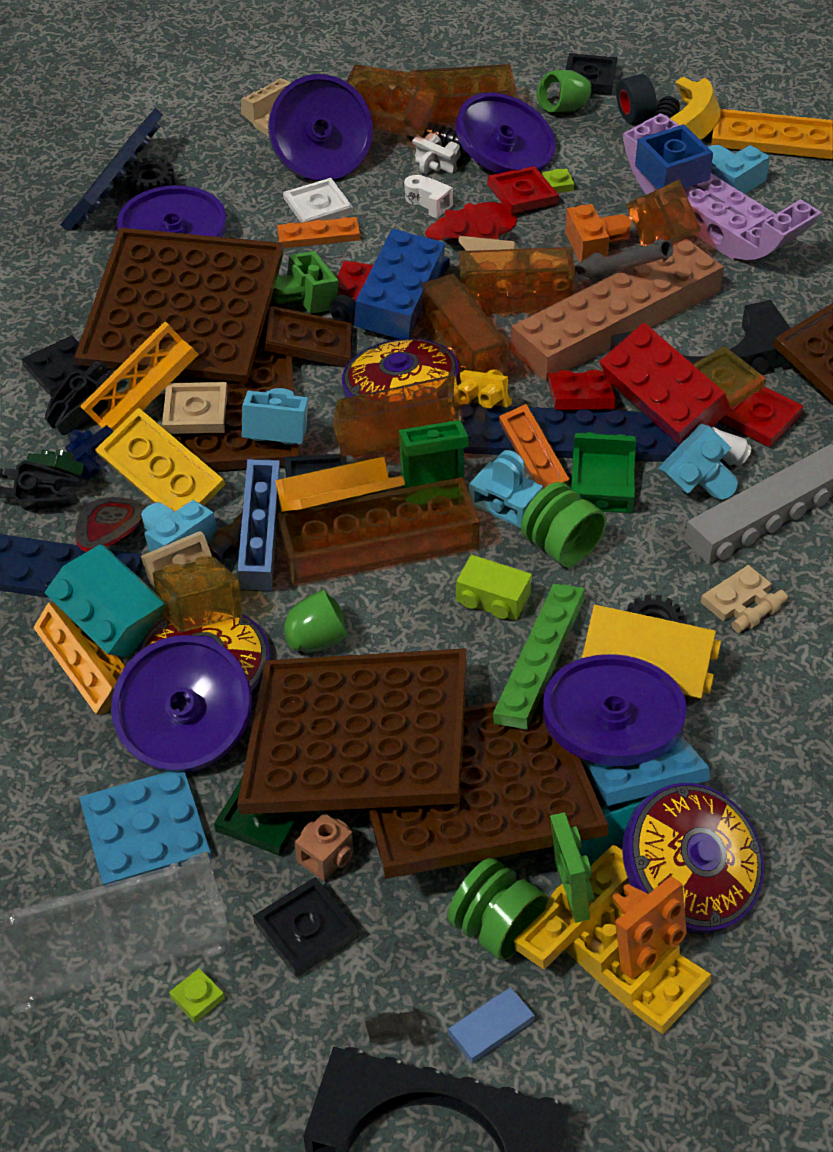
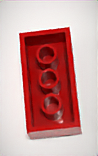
(664, 384)

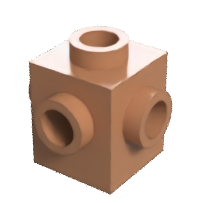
(324, 846)

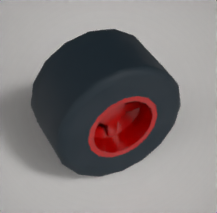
(636, 98)

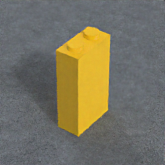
(672, 646)

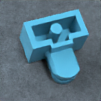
(740, 169)
(275, 416)
(699, 463)
(503, 488)
(168, 526)

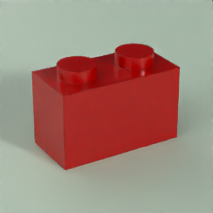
(470, 224)

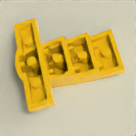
(655, 994)

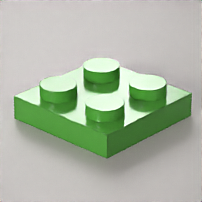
(572, 867)

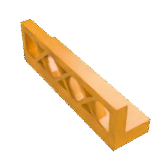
(143, 384)
(335, 484)
(80, 657)

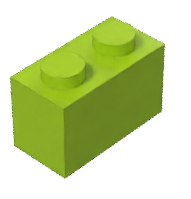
(493, 587)

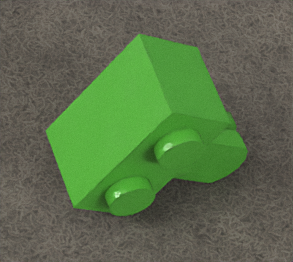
(307, 282)

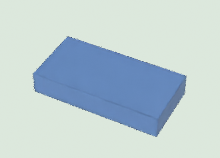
(491, 1025)

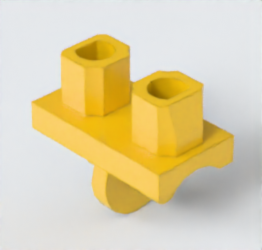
(485, 388)

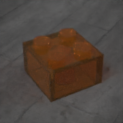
(663, 215)

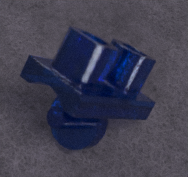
(83, 448)

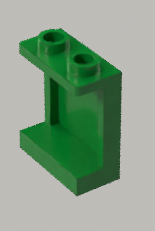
(432, 453)
(605, 470)

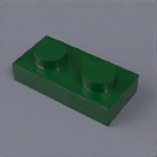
(59, 460)

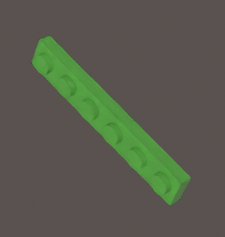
(539, 657)

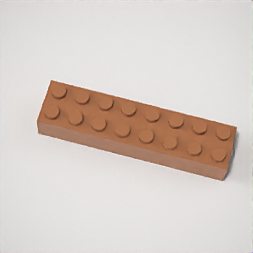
(619, 304)

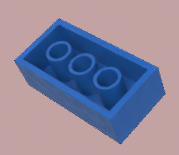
(393, 290)

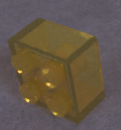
(198, 593)

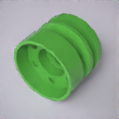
(563, 524)
(495, 907)

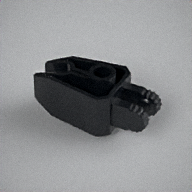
(64, 406)
(39, 486)

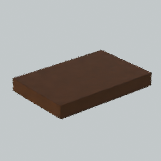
(308, 336)

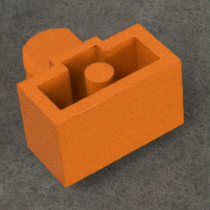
(593, 233)

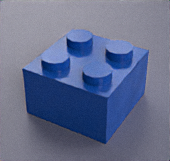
(674, 156)

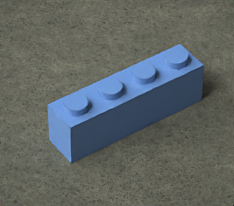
(259, 526)

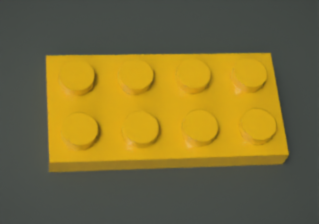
(158, 463)

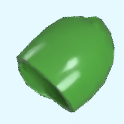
(573, 93)
(315, 624)

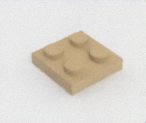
(195, 407)

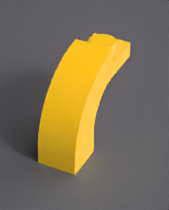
(701, 109)

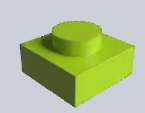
(560, 180)
(196, 995)

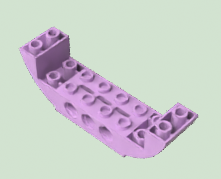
(726, 215)

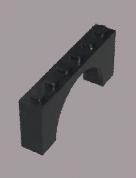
(761, 326)
(365, 1087)

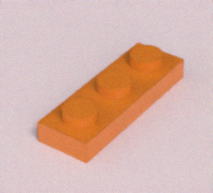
(318, 232)
(532, 447)

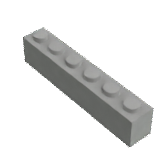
(762, 507)

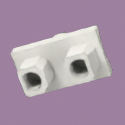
(435, 157)

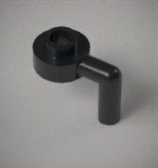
(343, 309)

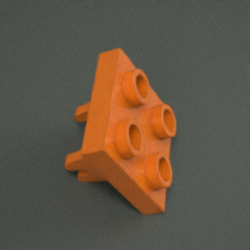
(649, 924)

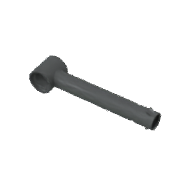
(597, 265)

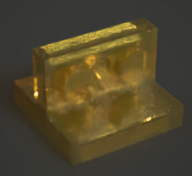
(731, 375)

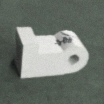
(429, 194)

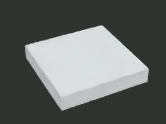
(318, 201)

